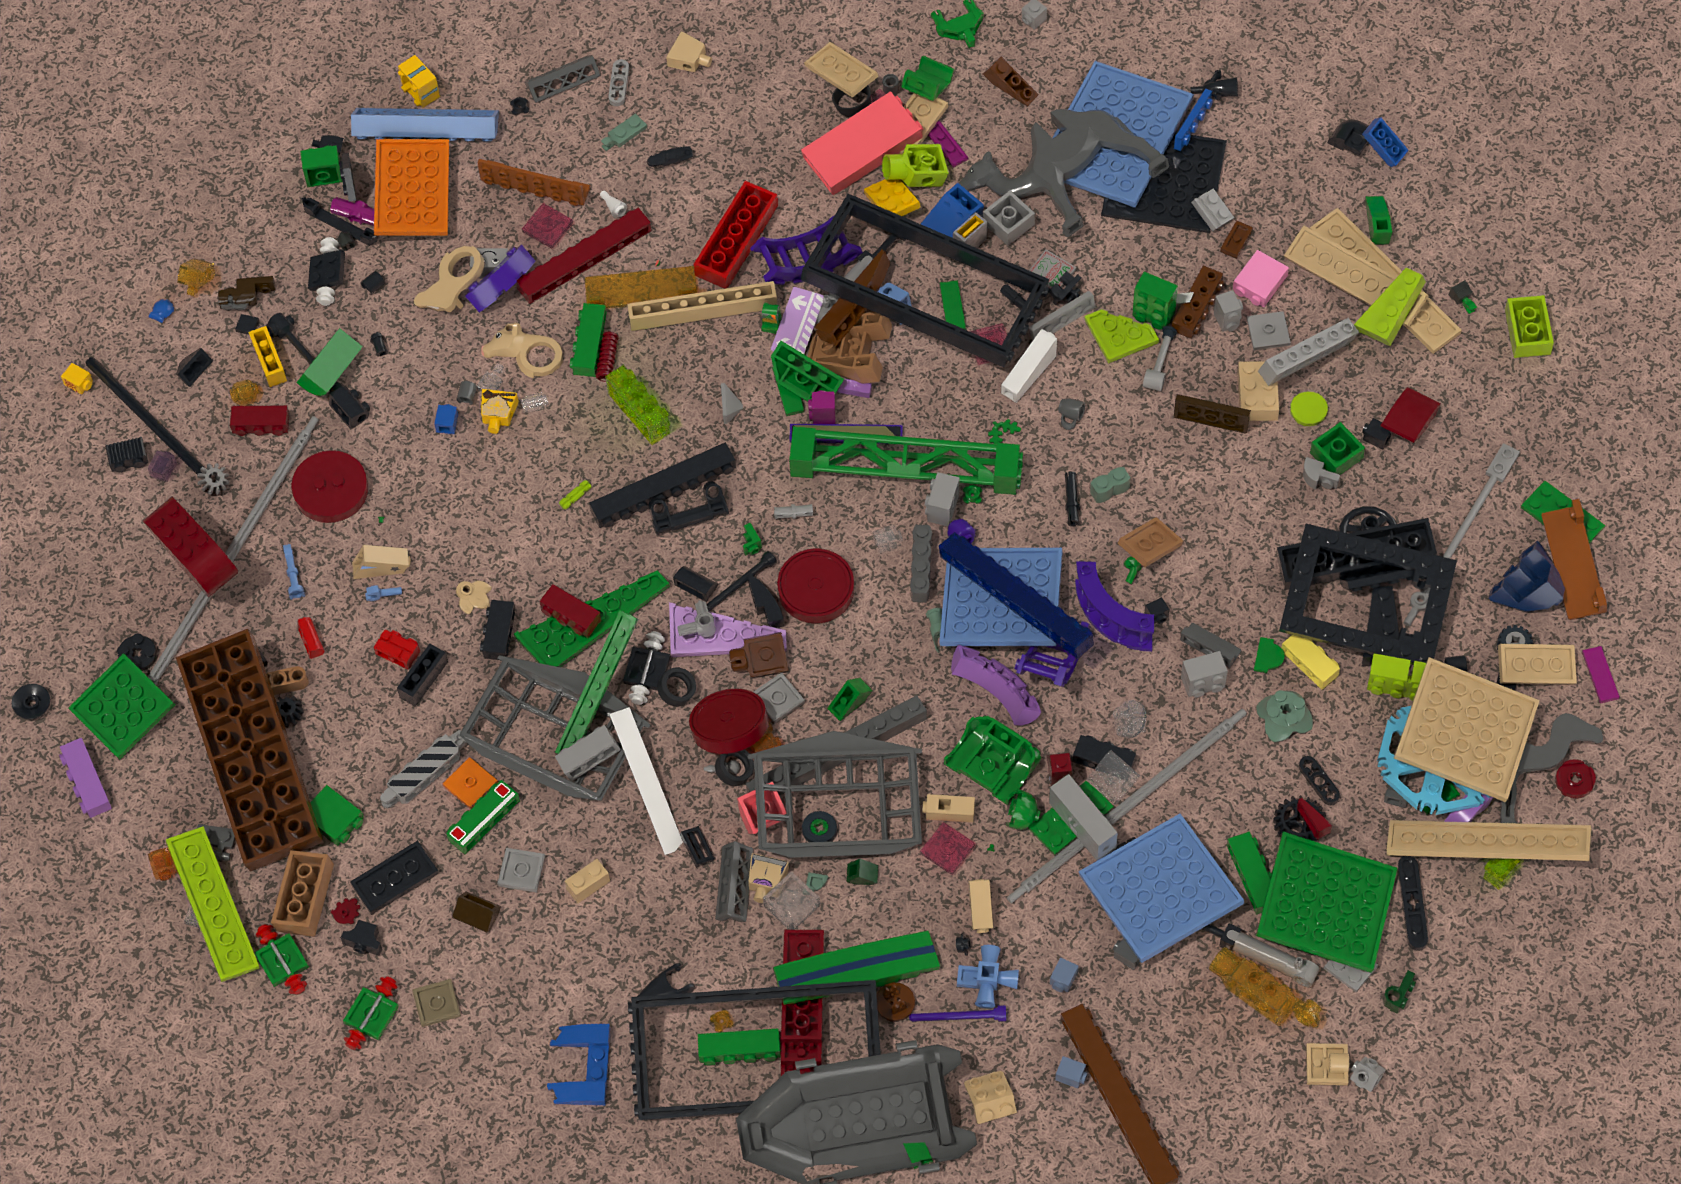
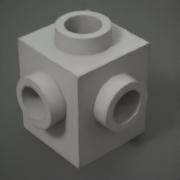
(1367, 1073)

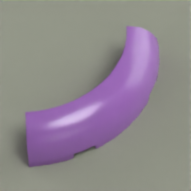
(998, 681)

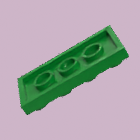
(1548, 498)
(1052, 829)

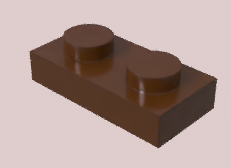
(1236, 239)

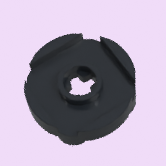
(142, 643)

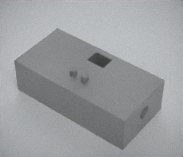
(1083, 817)

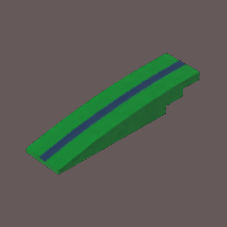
(879, 960)

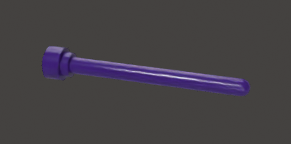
(998, 1014)

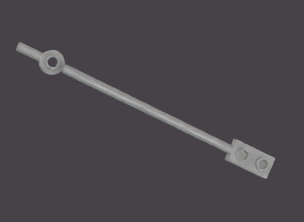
(1497, 471)

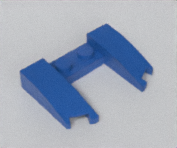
(592, 1090)

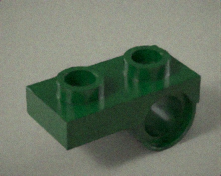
(1400, 992)

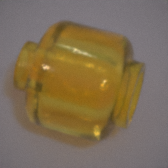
(244, 392)

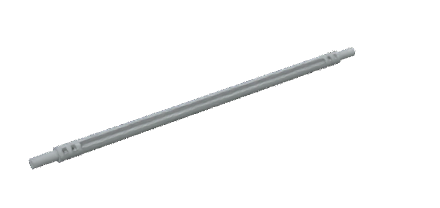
(1218, 732)

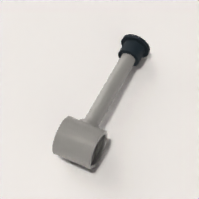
(1155, 378)

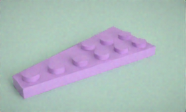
(728, 634)

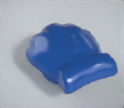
(161, 310)

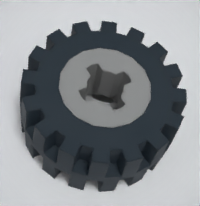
(1514, 634)

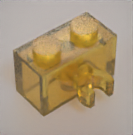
(195, 274)

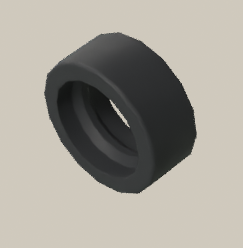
(685, 676)
(729, 779)

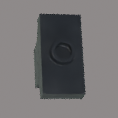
(363, 938)

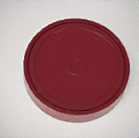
(329, 486)
(815, 585)
(728, 721)

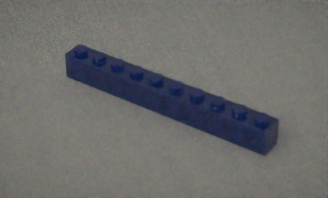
(1016, 595)

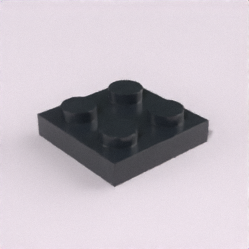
(347, 177)

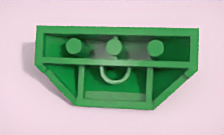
(801, 373)

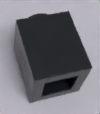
(1375, 434)

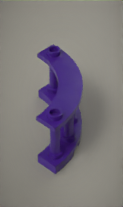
(789, 273)
(1109, 616)
(1059, 676)

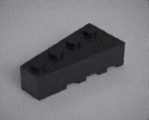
(1382, 617)

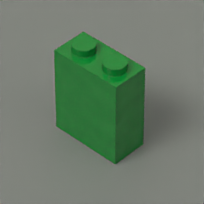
(335, 815)

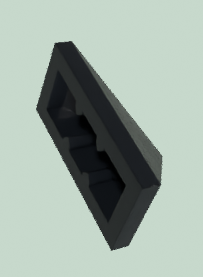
(193, 366)

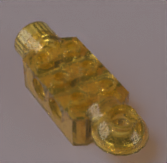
(1262, 990)

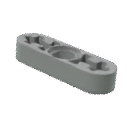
(615, 76)

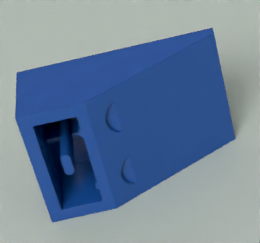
(953, 210)

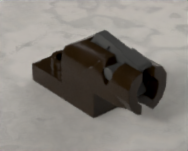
(245, 292)

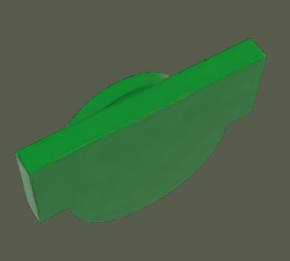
(1268, 655)

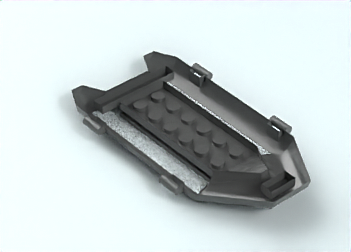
(856, 1115)

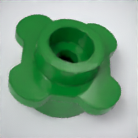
(968, 490)

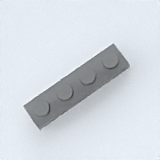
(1064, 315)

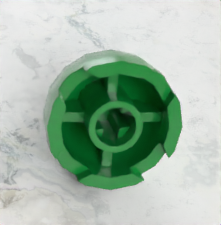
(1023, 810)

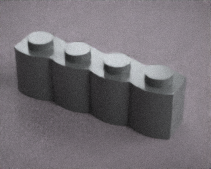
(921, 563)

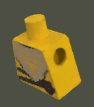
(498, 408)

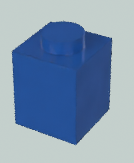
(446, 419)

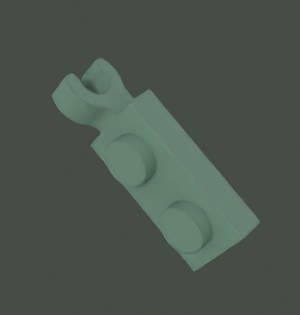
(624, 132)

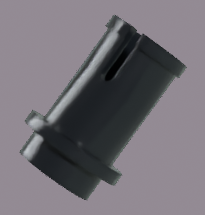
(377, 340)

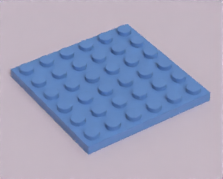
(979, 619)
(1161, 888)

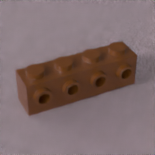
(1191, 314)

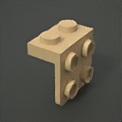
(990, 1097)

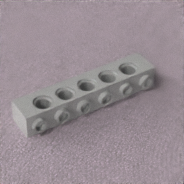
(1308, 351)

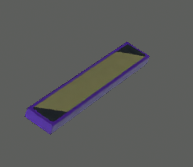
(892, 430)

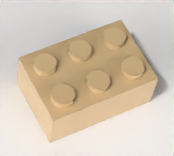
(1256, 394)

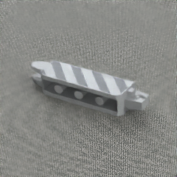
(423, 770)

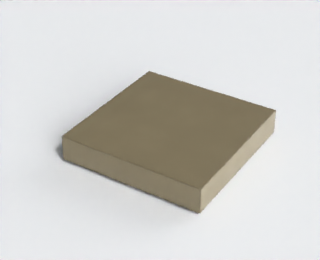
(436, 1003)

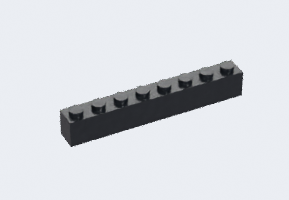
(662, 485)

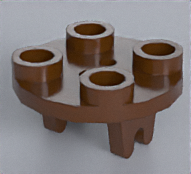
(900, 1009)

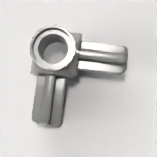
(703, 622)

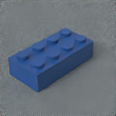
(1385, 142)

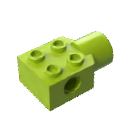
(917, 166)

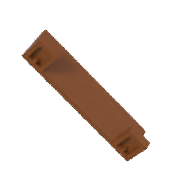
(533, 182)
(1574, 561)

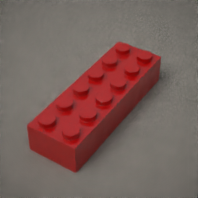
(735, 235)

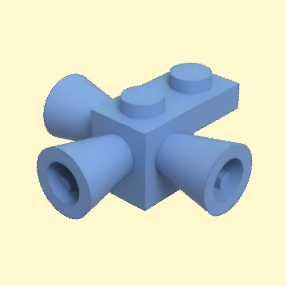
(986, 977)

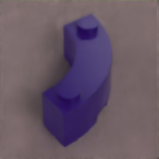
(504, 276)

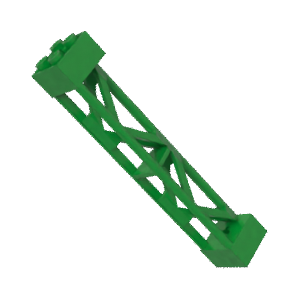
(804, 448)

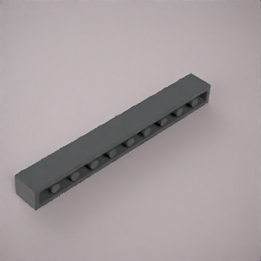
(879, 727)

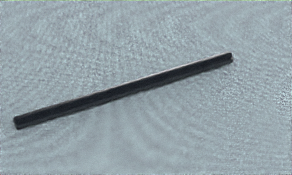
(144, 415)

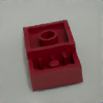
(1410, 414)

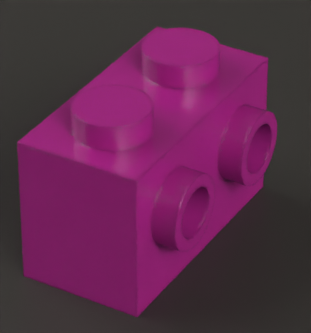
(822, 407)

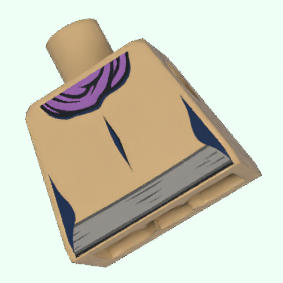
(765, 874)

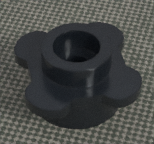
(519, 101)
(963, 944)

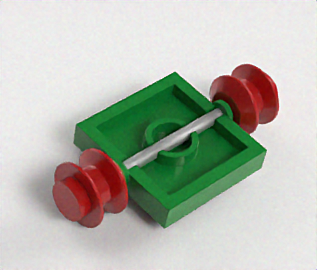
(281, 959)
(370, 1013)

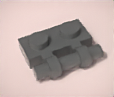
(221, 838)

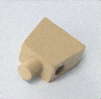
(687, 54)

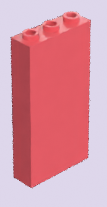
(861, 143)

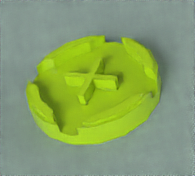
(1308, 408)

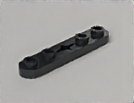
(1414, 921)

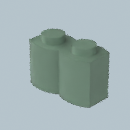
(1106, 486)

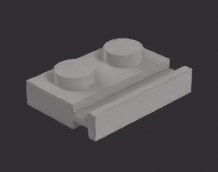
(1212, 210)

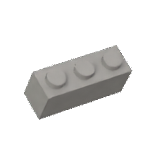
(587, 752)

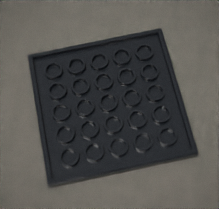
(1170, 194)

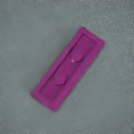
(949, 146)
(1600, 674)

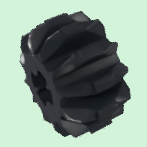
(295, 710)

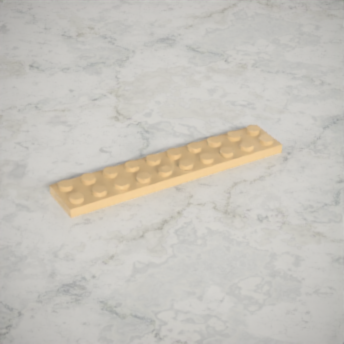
(1431, 324)
(1489, 840)

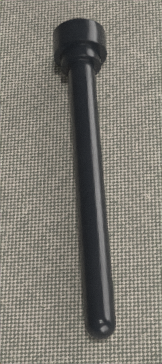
(766, 561)

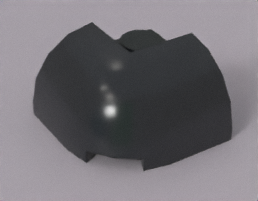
(1349, 136)

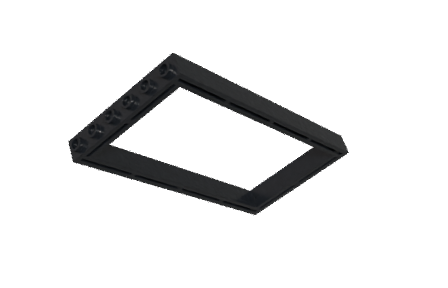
(908, 315)
(638, 1048)

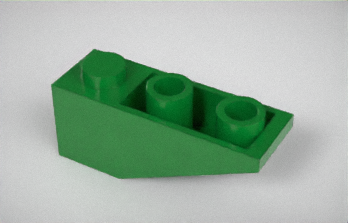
(1378, 220)

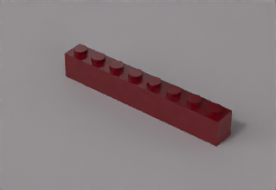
(583, 255)

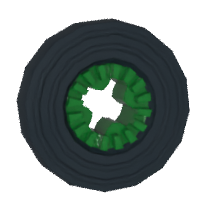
(816, 819)

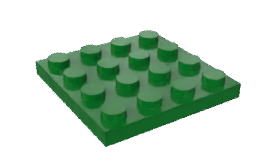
(121, 706)

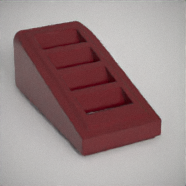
(1316, 822)

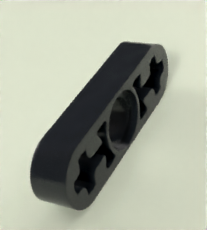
(1319, 773)

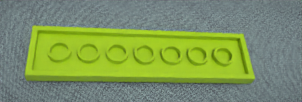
(212, 904)

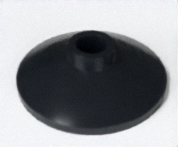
(28, 694)

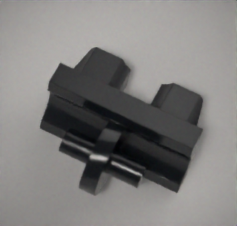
(1059, 293)

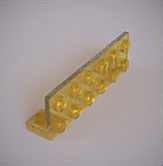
(640, 286)

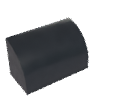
(694, 583)

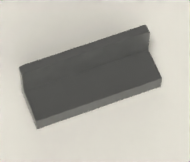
(1209, 643)

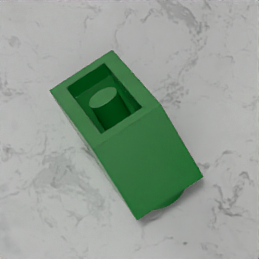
(849, 698)

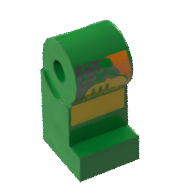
(771, 318)

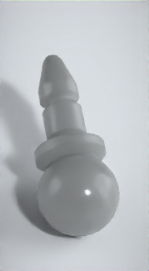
(732, 767)

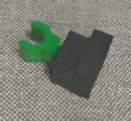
(1460, 294)

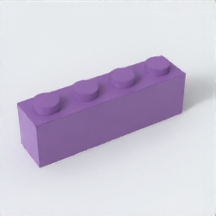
(85, 778)

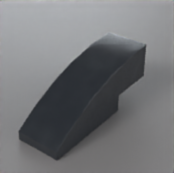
(765, 602)

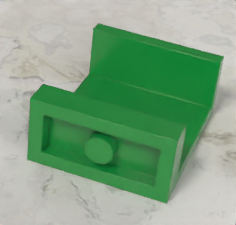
(929, 79)

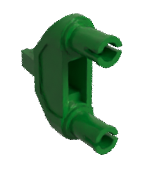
(961, 27)

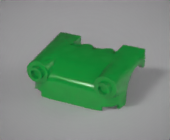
(993, 757)

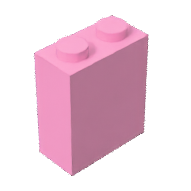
(1260, 279)

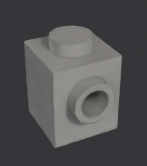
(1034, 14)

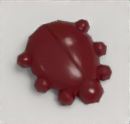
(346, 911)

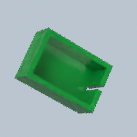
(1154, 300)

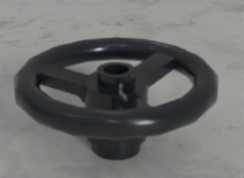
(1368, 522)

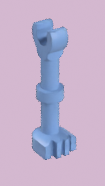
(295, 590)

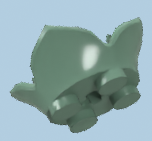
(1280, 725)

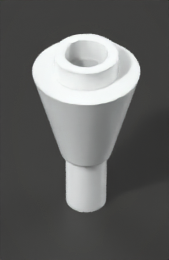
(615, 206)

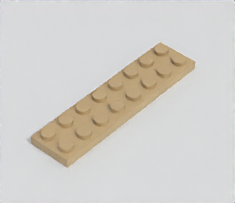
(1344, 269)

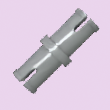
(793, 511)

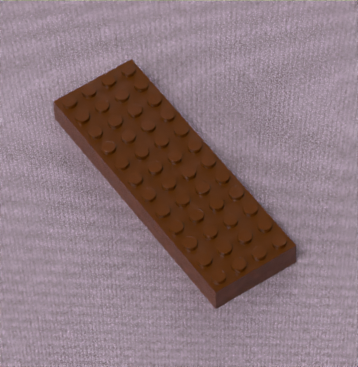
(249, 750)

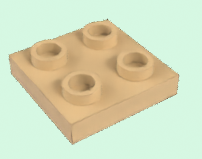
(1327, 1064)

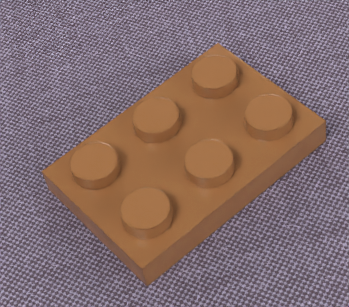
(1150, 542)

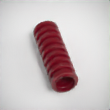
(607, 355)

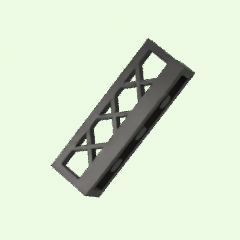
(561, 71)
(730, 879)

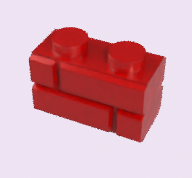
(397, 649)

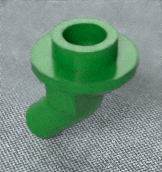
(1134, 566)

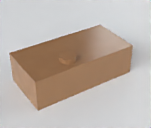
(302, 893)

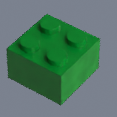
(321, 166)
(1337, 449)

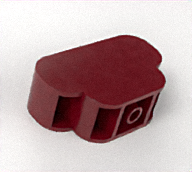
(190, 546)

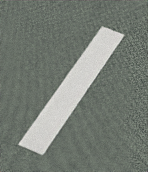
(646, 780)

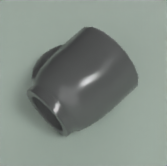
(1071, 409)

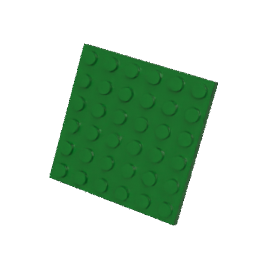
(1327, 902)

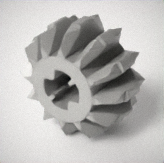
(207, 481)

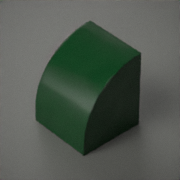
(862, 872)

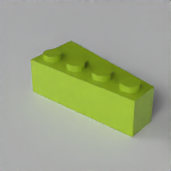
(1391, 308)

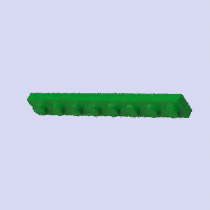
(598, 680)

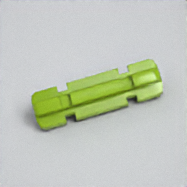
(575, 494)

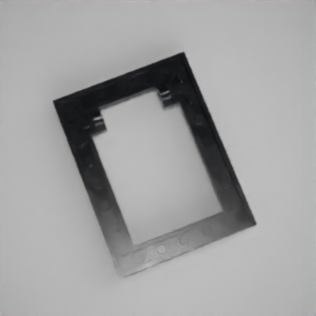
(1435, 569)

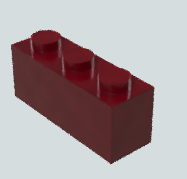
(259, 420)
(570, 611)

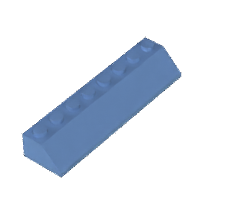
(424, 123)

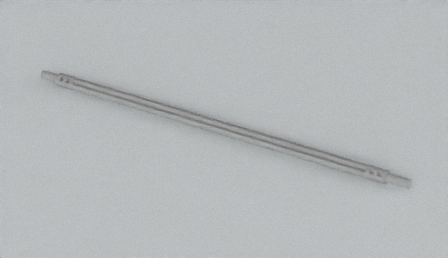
(234, 548)

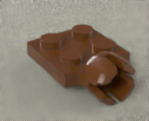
(760, 655)

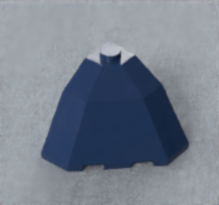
(1531, 583)

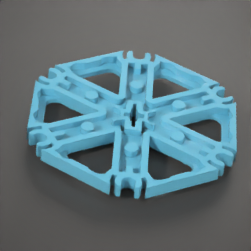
(1432, 784)

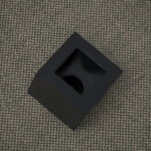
(1158, 609)

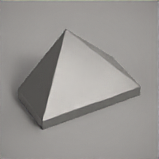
(730, 404)

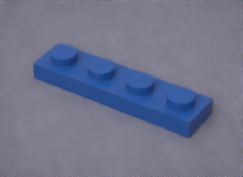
(1191, 123)

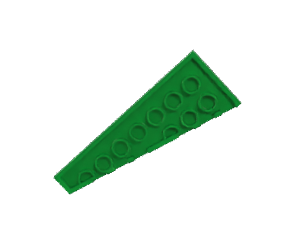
(558, 644)

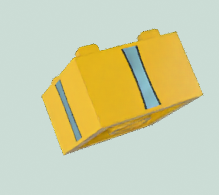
(418, 81)

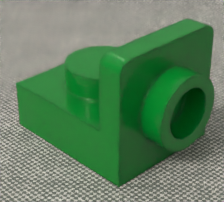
(753, 542)

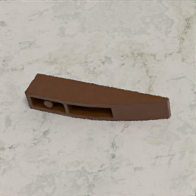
(845, 314)

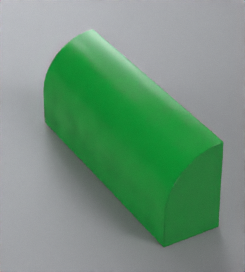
(329, 364)

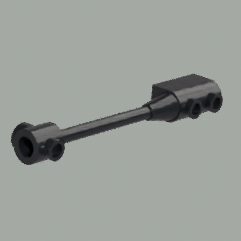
(341, 399)

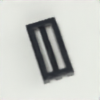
(703, 860)

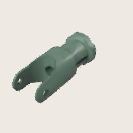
(935, 617)

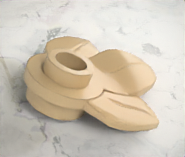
(475, 597)

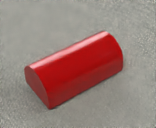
(310, 637)

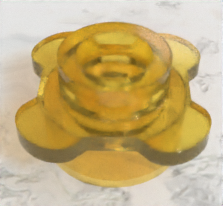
(721, 1015)

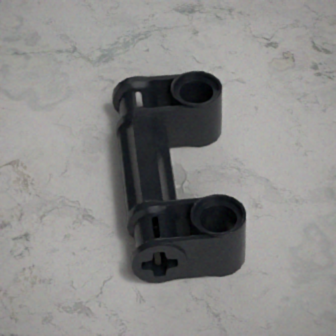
(714, 506)

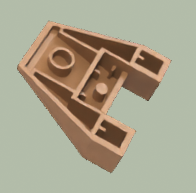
(852, 354)

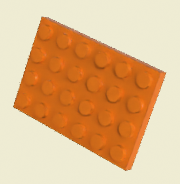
(411, 187)

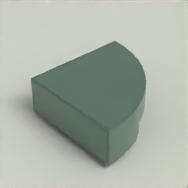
(816, 881)

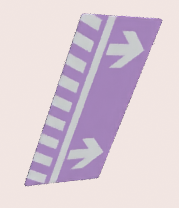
(798, 319)

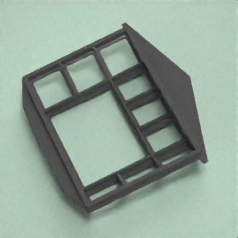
(565, 684)
(836, 747)

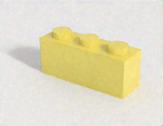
(1311, 660)

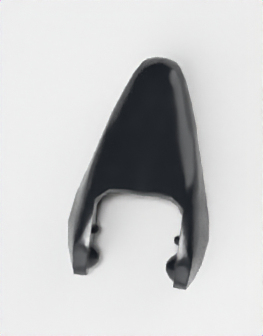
(661, 986)

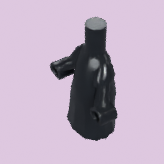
(1219, 88)

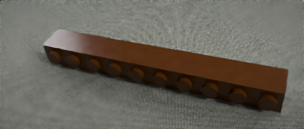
(1118, 1096)

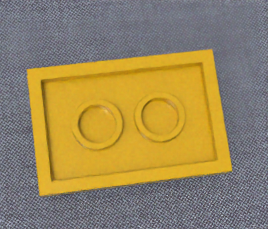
(892, 196)

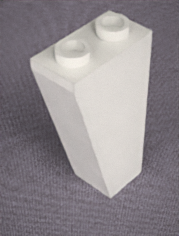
(1030, 366)

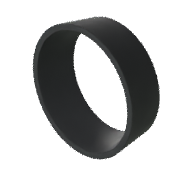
(838, 94)

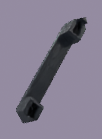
(313, 209)

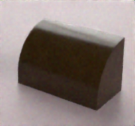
(476, 911)

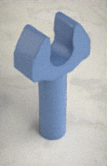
(374, 592)

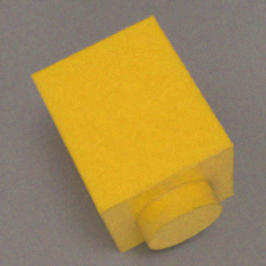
(77, 379)

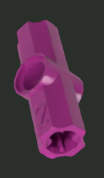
(354, 211)

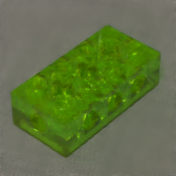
(638, 404)

